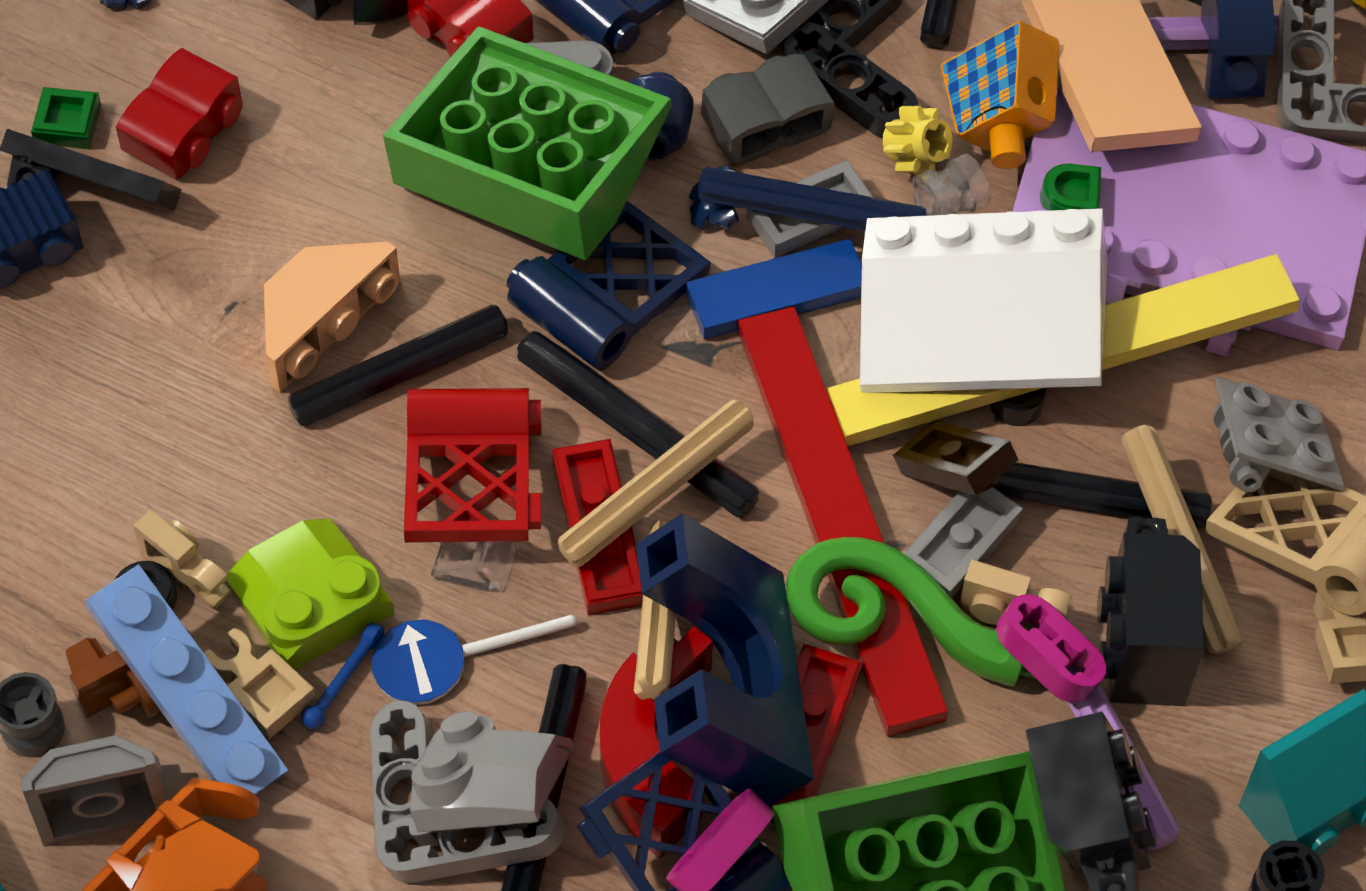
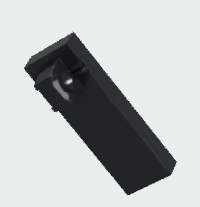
(34, 155)

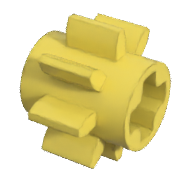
(917, 139)

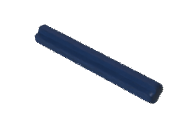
(798, 199)

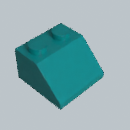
(1312, 779)

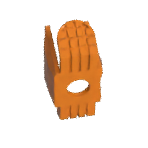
(188, 849)

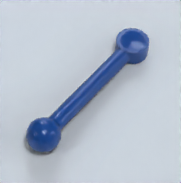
(314, 715)

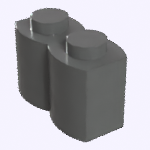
(766, 108)

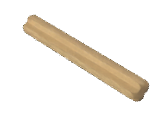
(655, 483)
(1168, 503)
(654, 645)

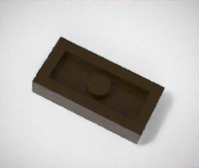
(956, 457)

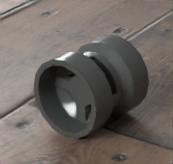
(22, 701)

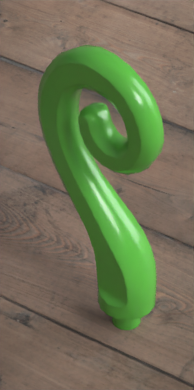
(960, 636)

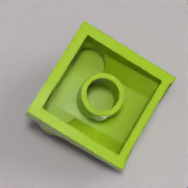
(308, 590)

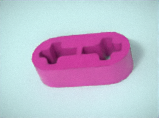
(1051, 648)
(721, 844)

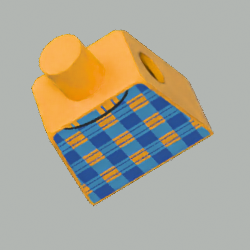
(1004, 91)

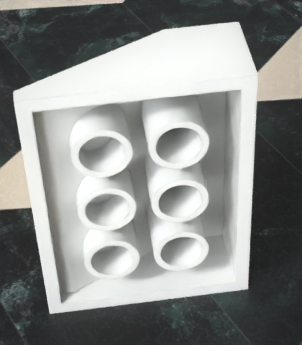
(983, 301)

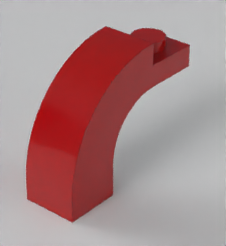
(630, 738)

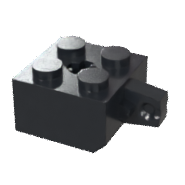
(1152, 615)
(1090, 802)

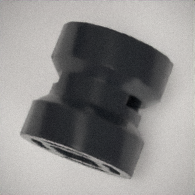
(1296, 860)

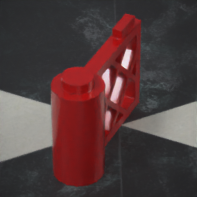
(468, 430)

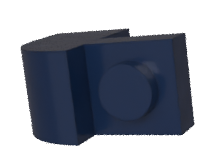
(1238, 46)

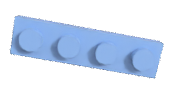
(184, 683)

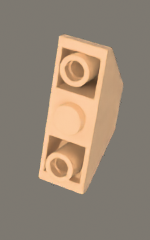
(321, 301)

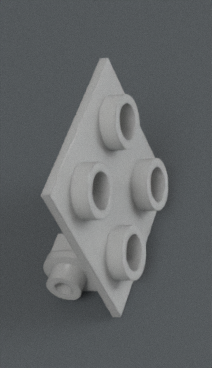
(1272, 433)

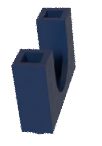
(741, 732)

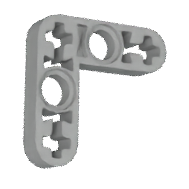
(1325, 97)
(396, 825)

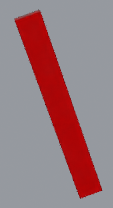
(837, 508)

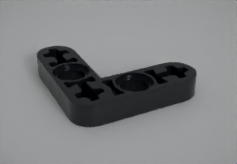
(837, 53)

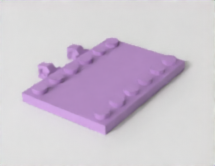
(1223, 204)

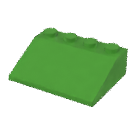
(527, 141)
(924, 831)

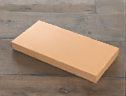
(1115, 74)

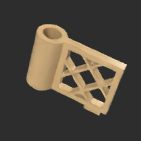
(1340, 561)

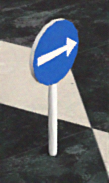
(425, 659)

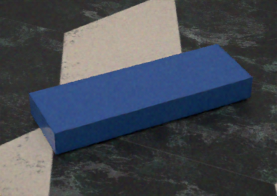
(797, 280)

